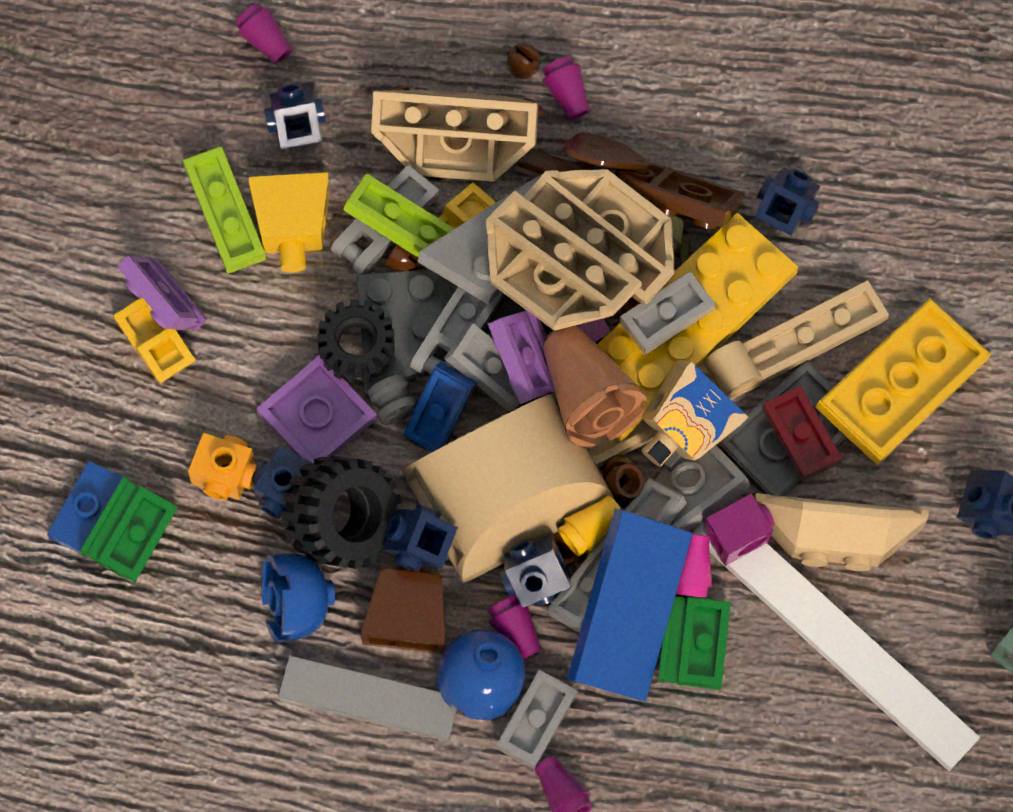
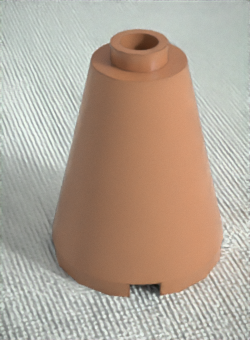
(590, 388)

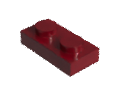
(801, 433)

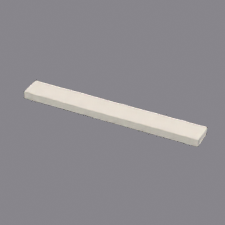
(853, 653)

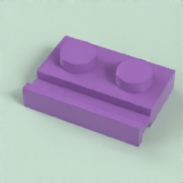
(168, 301)
(520, 345)

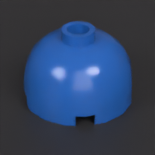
(295, 596)
(481, 674)

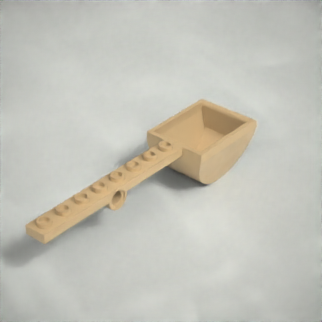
(526, 474)

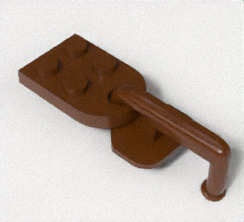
(663, 187)

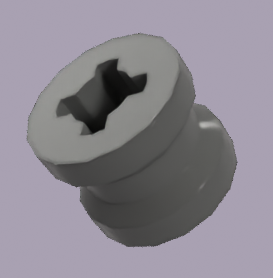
(392, 399)

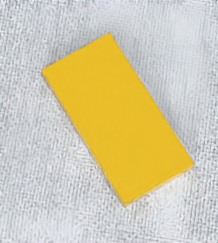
(903, 381)

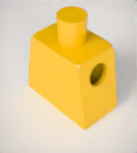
(291, 215)

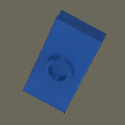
(439, 407)
(84, 506)

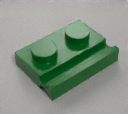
(128, 530)
(695, 643)

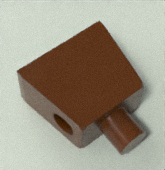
(406, 612)

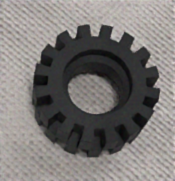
(350, 317)

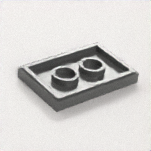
(756, 446)

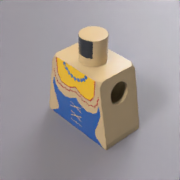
(688, 415)

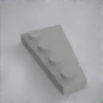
(464, 255)
(704, 483)

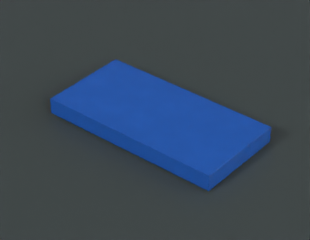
(629, 605)

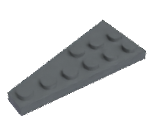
(413, 305)

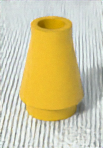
(588, 526)

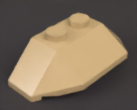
(454, 131)
(611, 220)
(552, 268)
(840, 531)

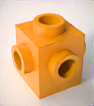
(223, 466)

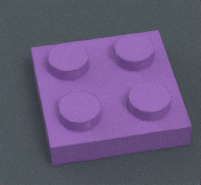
(316, 412)

